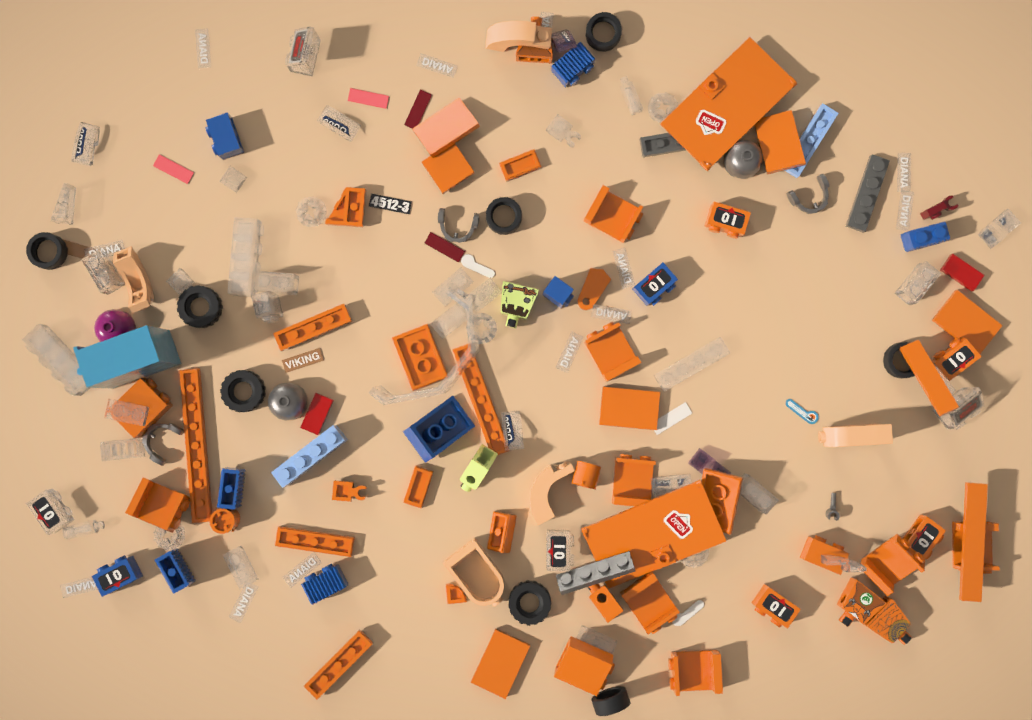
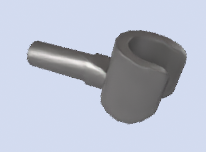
(832, 509)

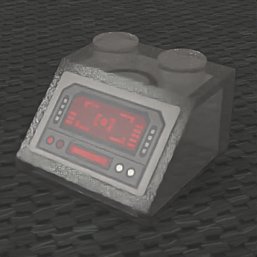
(303, 51)
(969, 402)

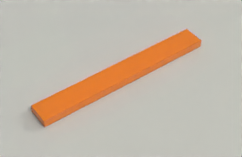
(196, 445)

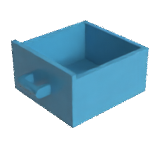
(127, 357)

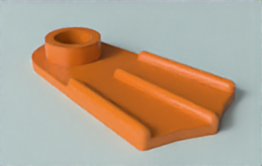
(593, 287)

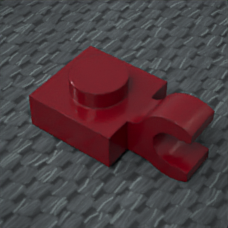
(935, 211)

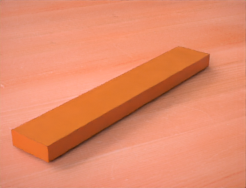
(482, 403)
(973, 542)

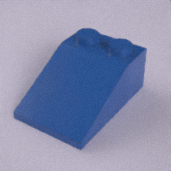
(439, 429)

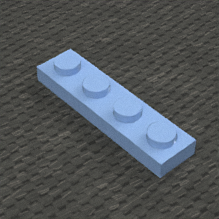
(814, 134)

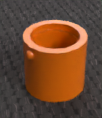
(586, 475)
(224, 520)

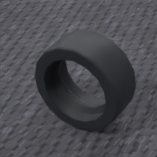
(603, 17)
(503, 201)
(36, 240)
(888, 362)
(611, 701)

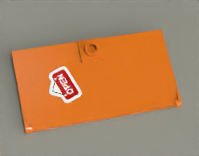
(728, 103)
(657, 531)

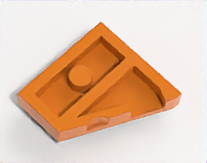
(349, 209)

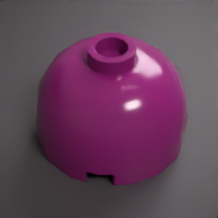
(113, 323)

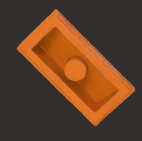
(501, 532)

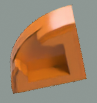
(455, 594)

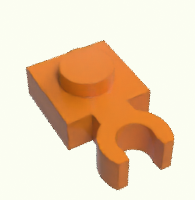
(345, 491)

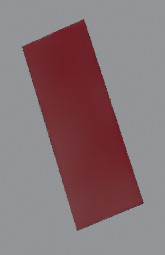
(418, 109)
(444, 247)

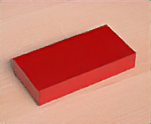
(962, 272)
(317, 414)

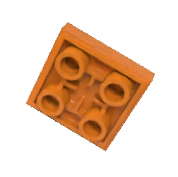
(448, 168)

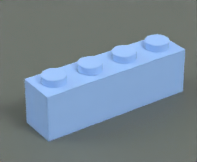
(309, 456)

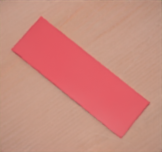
(368, 98)
(173, 169)

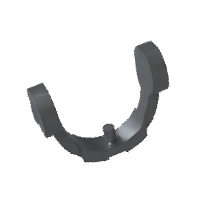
(824, 184)
(441, 220)
(146, 440)

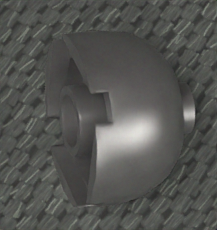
(743, 159)
(287, 401)

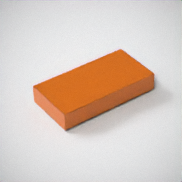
(520, 165)
(418, 486)

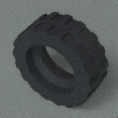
(210, 317)
(232, 380)
(538, 615)

